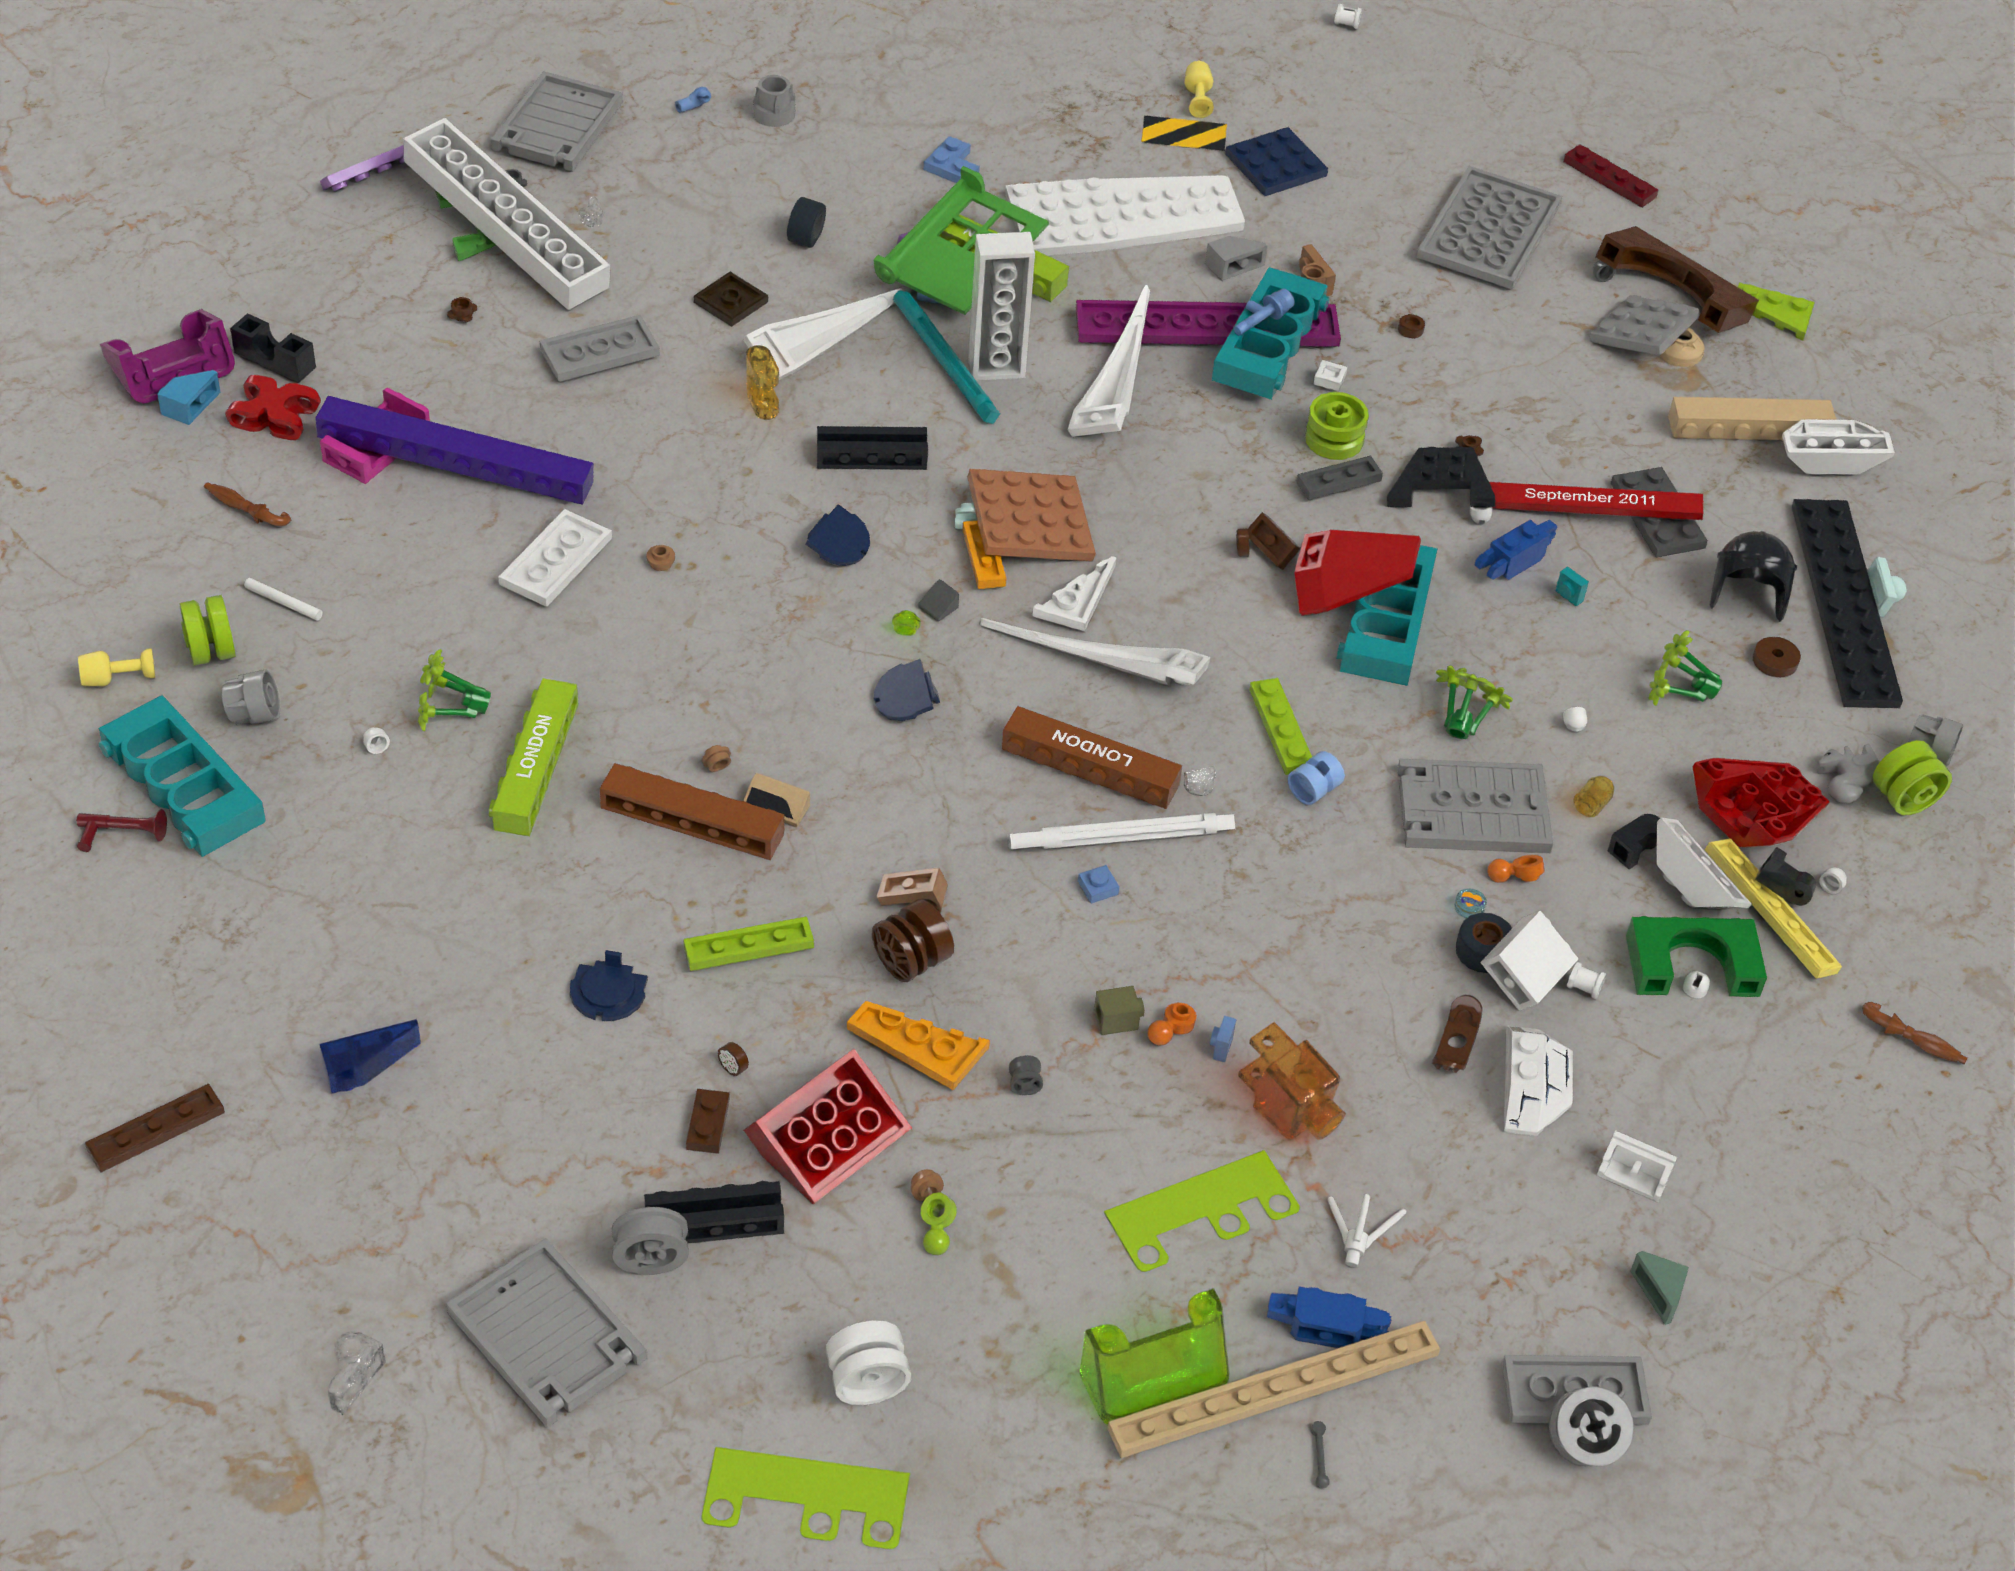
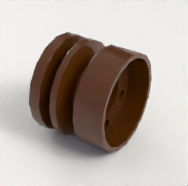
(912, 940)

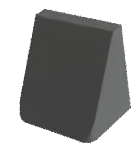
(940, 600)

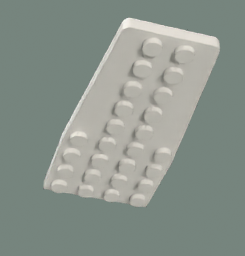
(1127, 211)

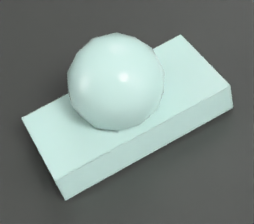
(1886, 588)

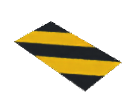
(1184, 133)

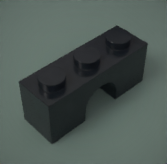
(290, 357)

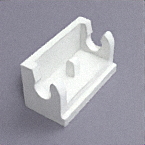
(1637, 1166)

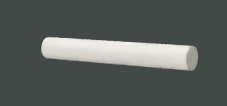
(283, 599)

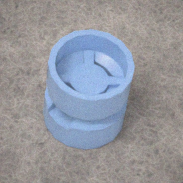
(1316, 778)

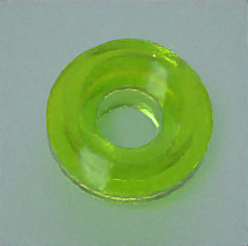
(906, 623)

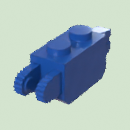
(1517, 549)
(1327, 1317)

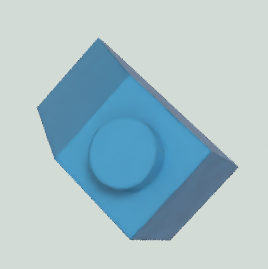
(188, 395)

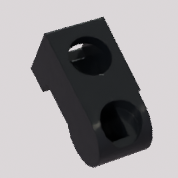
(1633, 839)
(1786, 880)

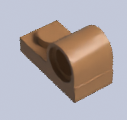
(1316, 268)
(913, 885)

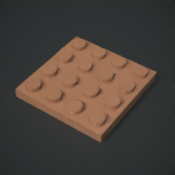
(1030, 515)

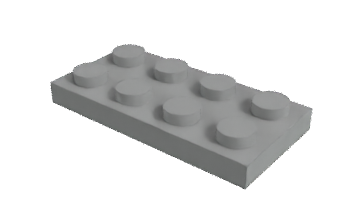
(599, 348)
(1539, 1381)

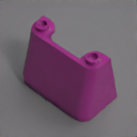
(200, 350)

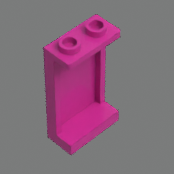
(363, 463)

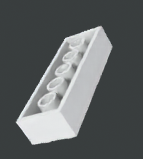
(1001, 305)

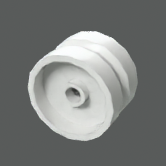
(868, 1362)

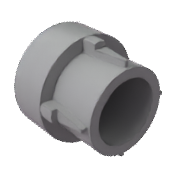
(774, 101)
(251, 698)
(1939, 733)

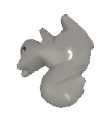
(1853, 770)

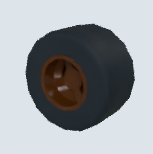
(1478, 937)

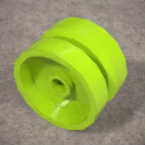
(1336, 425)
(202, 631)
(1912, 777)

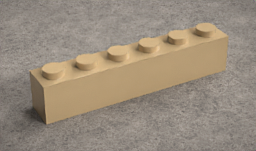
(1742, 417)

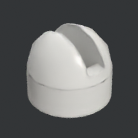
(1481, 513)
(1575, 719)
(379, 740)
(1833, 880)
(1693, 991)

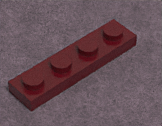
(1611, 175)

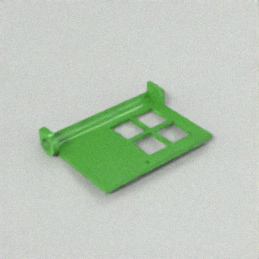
(939, 266)

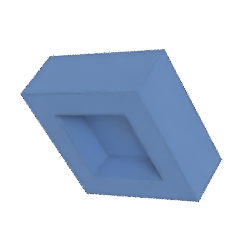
(1098, 884)
(1222, 1038)

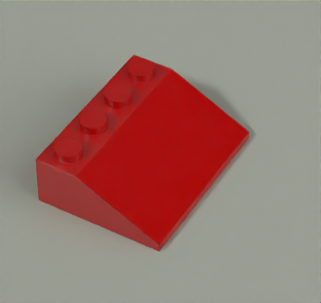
(829, 1127)

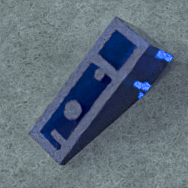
(363, 1056)

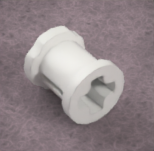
(1348, 16)
(1586, 980)

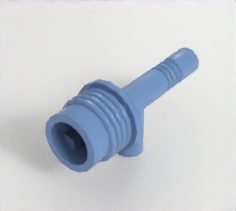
(1274, 306)

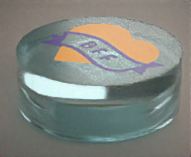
(1470, 902)

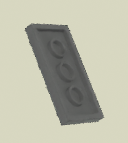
(1662, 535)

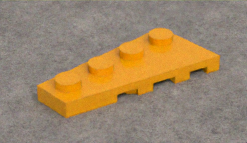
(929, 1049)

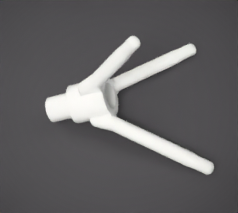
(1356, 1240)

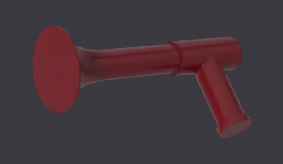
(91, 822)

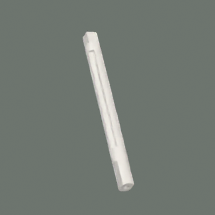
(1122, 831)

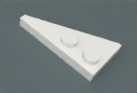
(1078, 600)

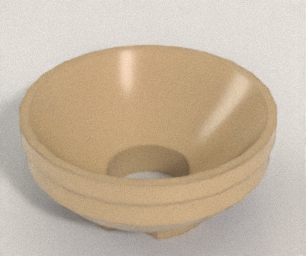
(1685, 352)

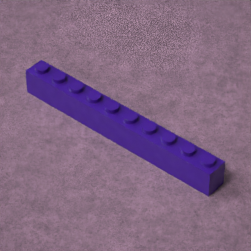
(455, 450)

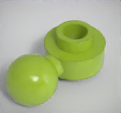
(937, 1240)

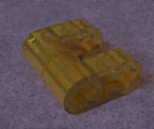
(761, 378)

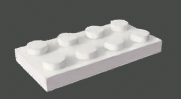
(555, 557)

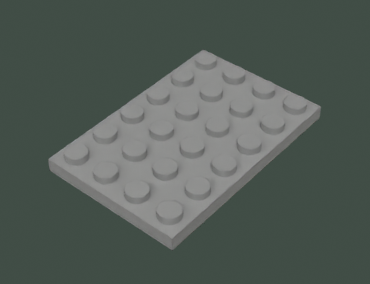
(1489, 227)

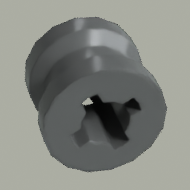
(1025, 1075)

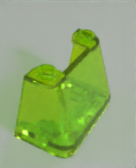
(1157, 1368)

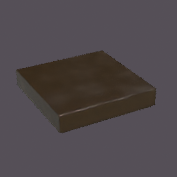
(730, 298)

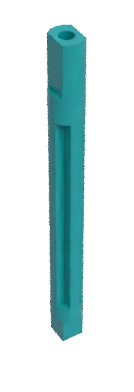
(947, 357)

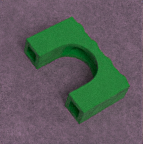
(1730, 941)

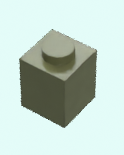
(1118, 1010)

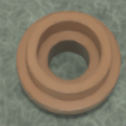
(660, 557)
(716, 758)
(926, 1183)

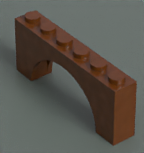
(1721, 301)

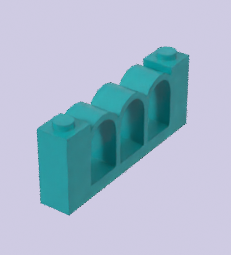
(1263, 374)
(1380, 657)
(203, 827)

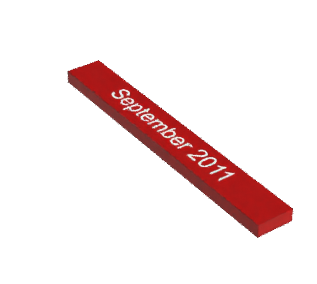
(1598, 501)

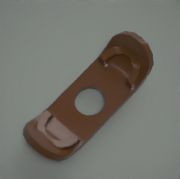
(1462, 1022)

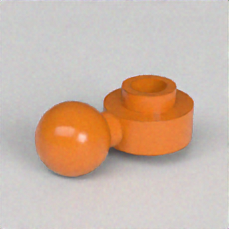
(1525, 867)
(1178, 1019)

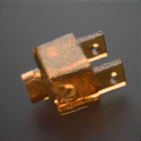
(1293, 1085)

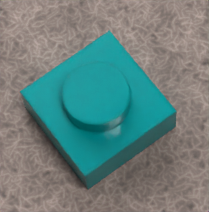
(1572, 586)

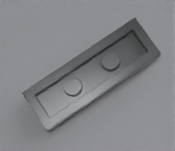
(1339, 477)

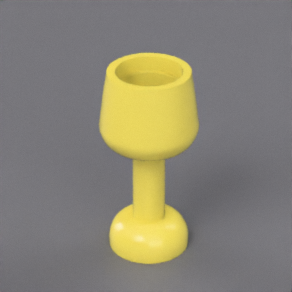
(1199, 81)
(97, 669)

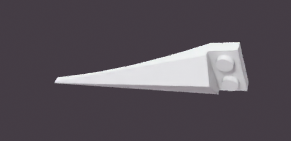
(805, 338)
(1111, 393)
(1146, 662)

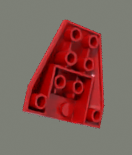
(1349, 565)
(1756, 799)

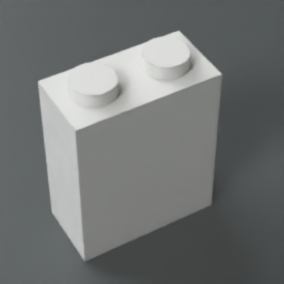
(1529, 960)

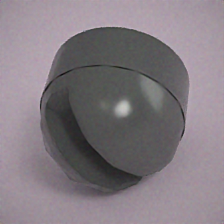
(1603, 271)

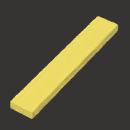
(1773, 909)

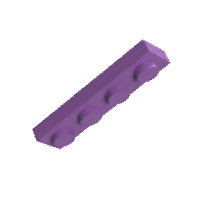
(361, 170)

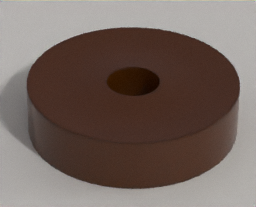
(1776, 656)

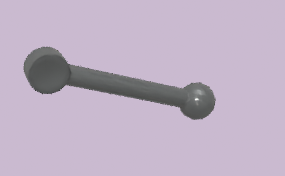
(1318, 1430)

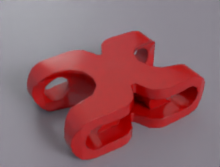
(273, 407)

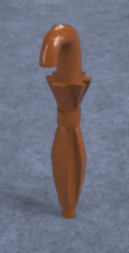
(257, 511)
(1928, 1042)

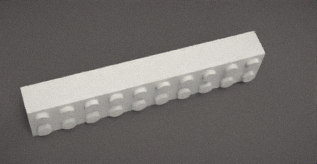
(507, 213)

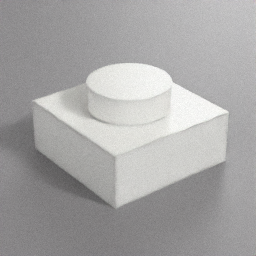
(1330, 375)

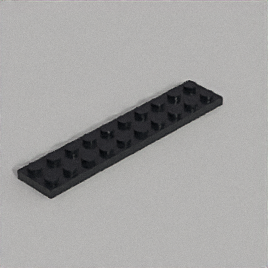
(1846, 604)

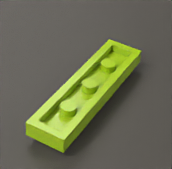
(1280, 723)
(748, 943)

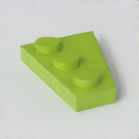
(1781, 308)

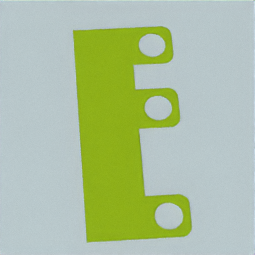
(1204, 1195)
(815, 1483)

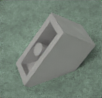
(1234, 256)

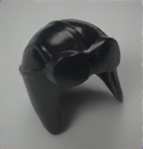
(1759, 558)

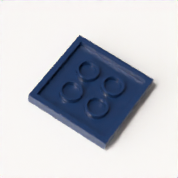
(1276, 161)

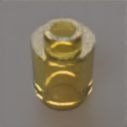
(1594, 796)

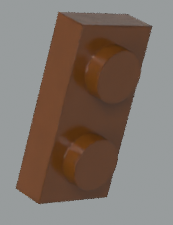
(1272, 541)
(708, 1121)

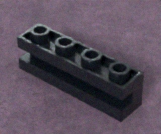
(872, 447)
(726, 1210)

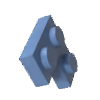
(948, 159)

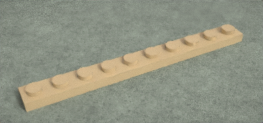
(1272, 1389)

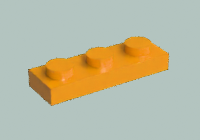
(986, 568)

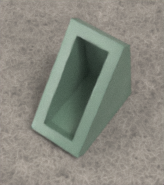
(1660, 1281)

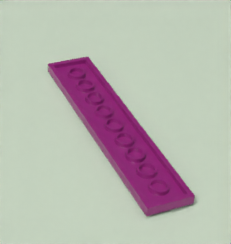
(1184, 322)

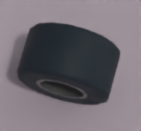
(806, 222)

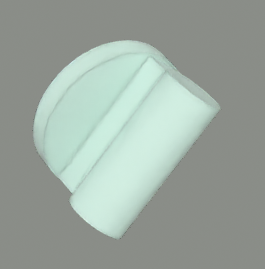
(964, 514)

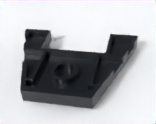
(1443, 469)

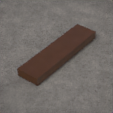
(154, 1127)

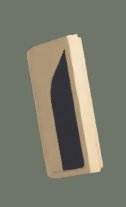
(780, 797)

